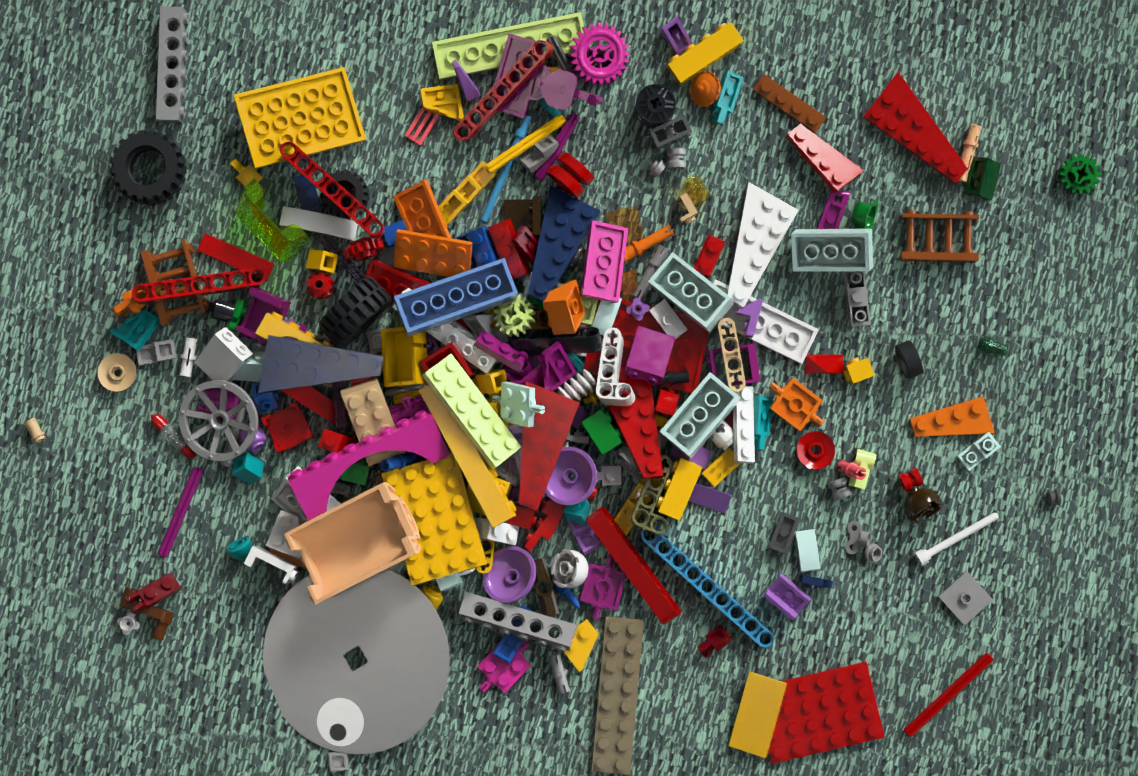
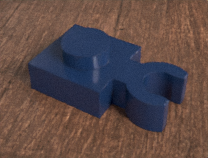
(812, 582)

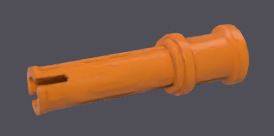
(637, 248)

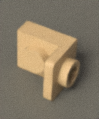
(687, 205)

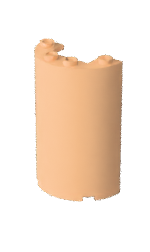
(355, 541)

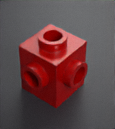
(323, 292)

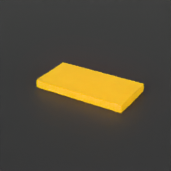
(757, 714)

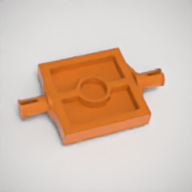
(795, 404)

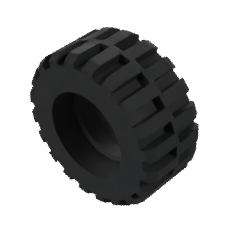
(128, 152)
(354, 312)

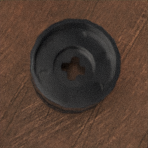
(644, 105)

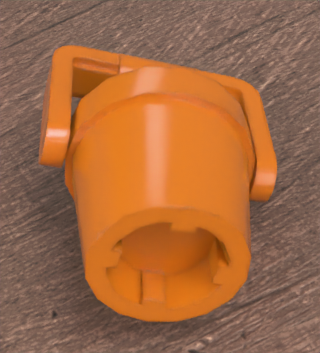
(129, 304)

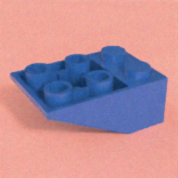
(482, 248)

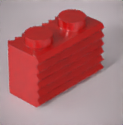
(709, 255)

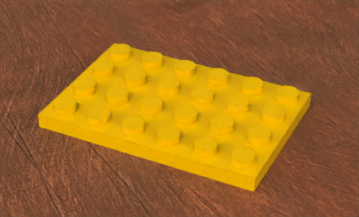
(309, 111)
(443, 518)

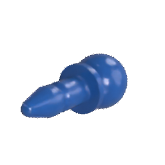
(566, 592)

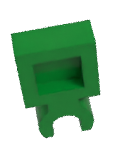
(239, 312)

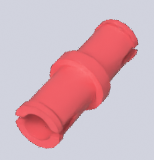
(851, 470)

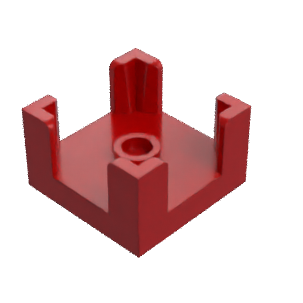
(288, 427)

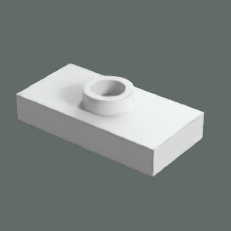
(668, 319)

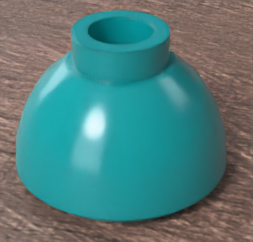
(239, 549)

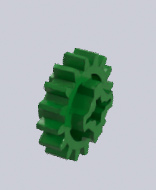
(1072, 171)

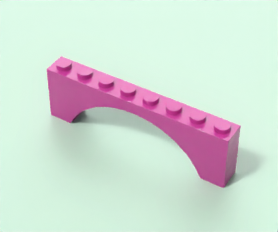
(415, 435)

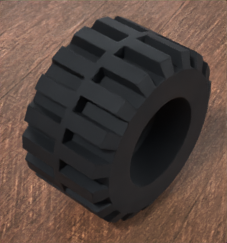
(352, 179)

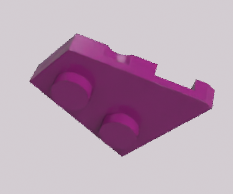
(556, 367)

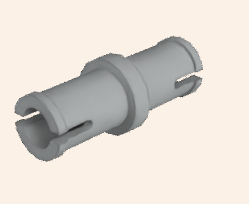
(559, 673)

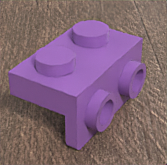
(786, 597)

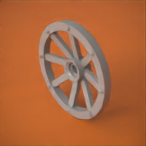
(214, 420)

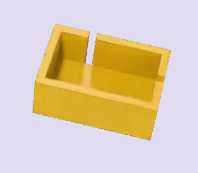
(403, 357)
(678, 488)

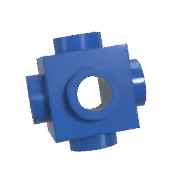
(264, 400)

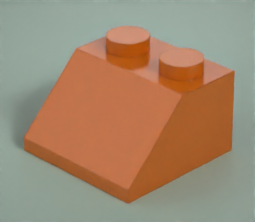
(564, 308)

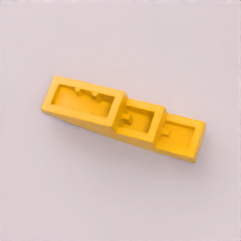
(465, 193)
(624, 516)

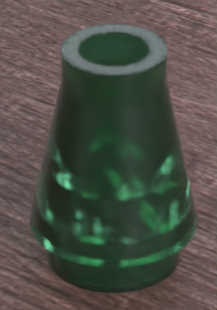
(990, 346)

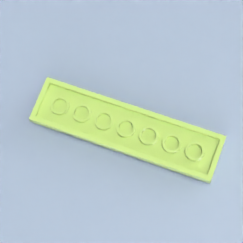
(485, 49)

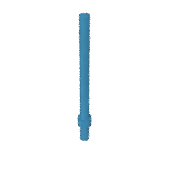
(519, 135)

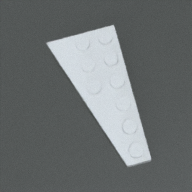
(759, 235)

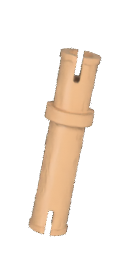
(970, 145)

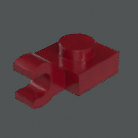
(716, 639)

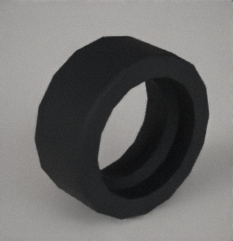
(909, 359)

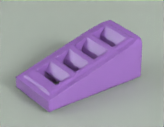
(468, 88)

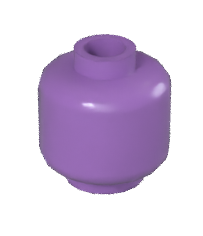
(259, 441)

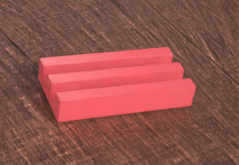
(427, 131)

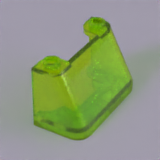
(281, 243)

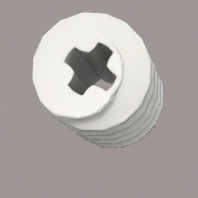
(578, 386)

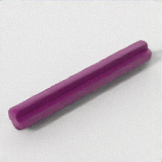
(561, 139)

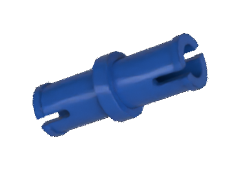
(398, 461)

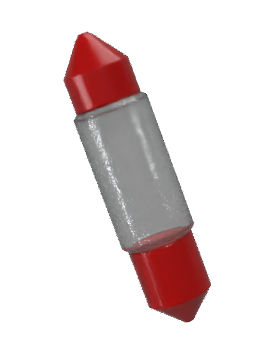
(172, 435)

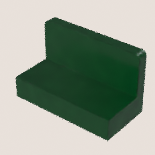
(982, 178)

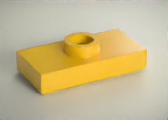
(720, 468)

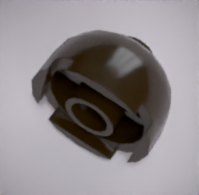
(922, 503)

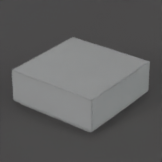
(338, 761)

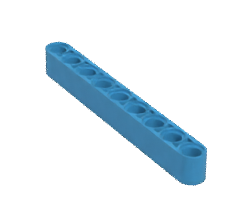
(713, 593)

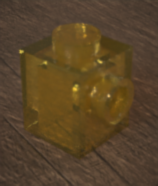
(696, 189)

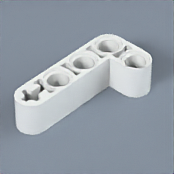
(612, 366)

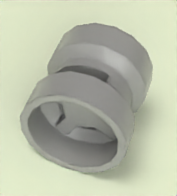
(676, 158)
(839, 493)

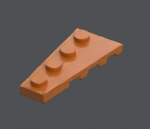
(959, 419)

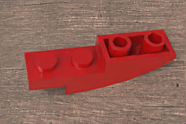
(547, 525)

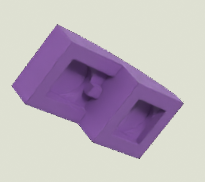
(585, 536)

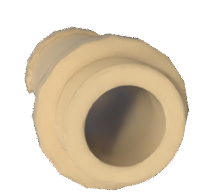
(35, 431)

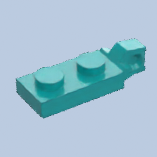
(726, 102)
(762, 420)

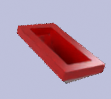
(824, 364)

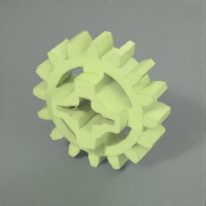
(515, 318)

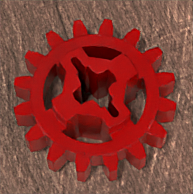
(363, 249)

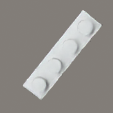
(744, 427)

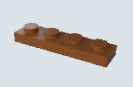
(789, 103)

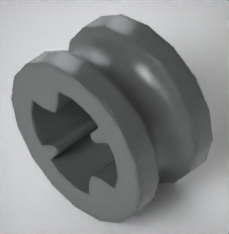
(1053, 497)

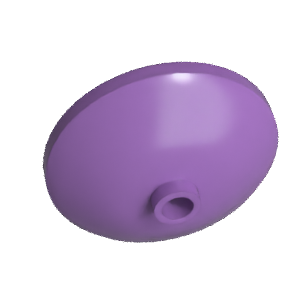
(567, 490)
(500, 580)

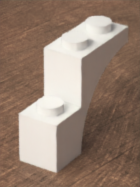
(502, 533)

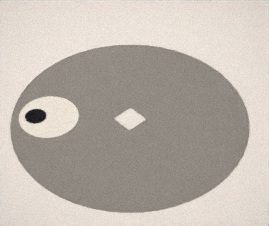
(378, 701)

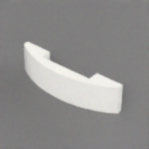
(319, 223)

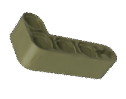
(647, 510)

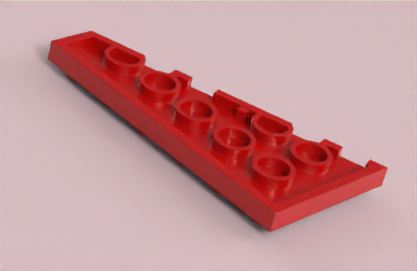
(907, 122)

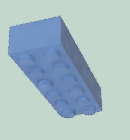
(455, 297)

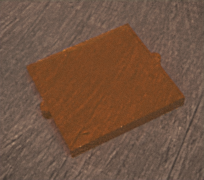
(629, 219)

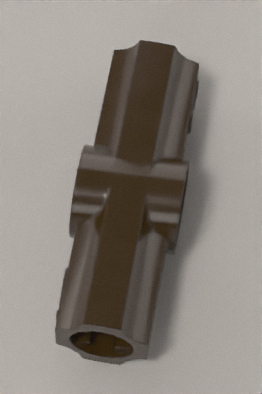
(547, 600)

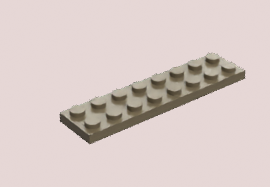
(617, 695)

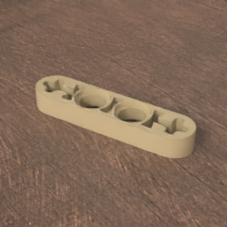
(728, 355)

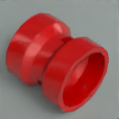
(910, 479)

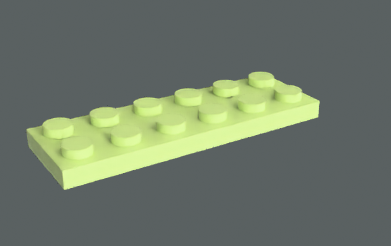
(471, 411)

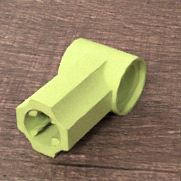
(865, 460)

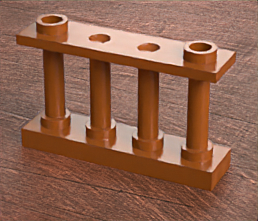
(929, 253)
(150, 260)

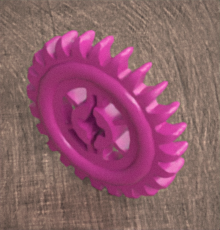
(615, 45)

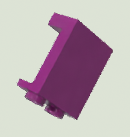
(260, 304)
(649, 355)

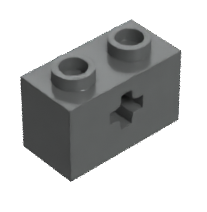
(670, 132)

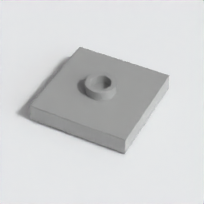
(965, 598)

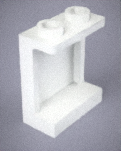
(223, 356)
(257, 553)

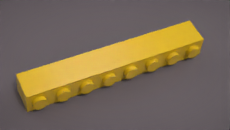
(473, 465)

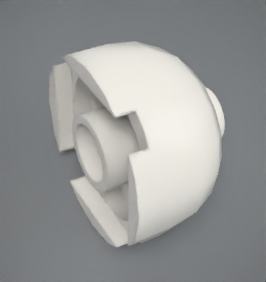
(569, 568)

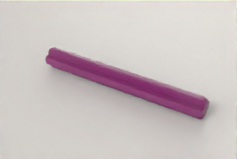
(180, 512)

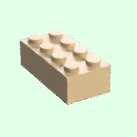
(369, 414)

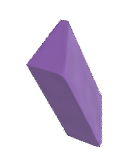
(710, 498)

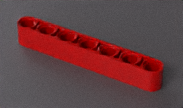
(512, 87)
(328, 181)
(189, 282)
(633, 565)

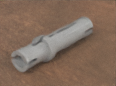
(654, 265)

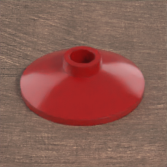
(823, 443)

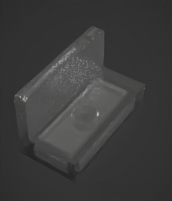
(509, 471)

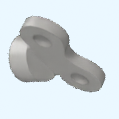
(857, 538)

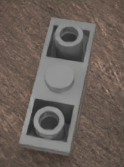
(856, 298)

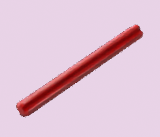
(948, 694)

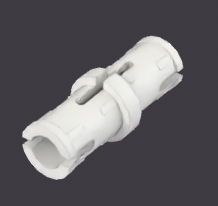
(190, 343)

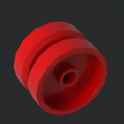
(570, 174)

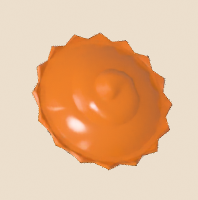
(705, 89)

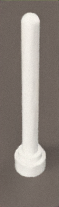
(925, 555)

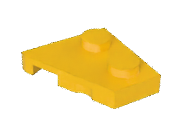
(443, 101)
(582, 644)

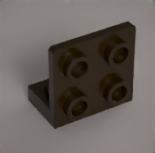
(525, 213)

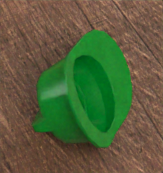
(864, 214)

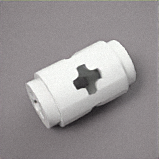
(724, 437)

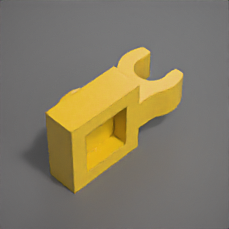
(246, 174)

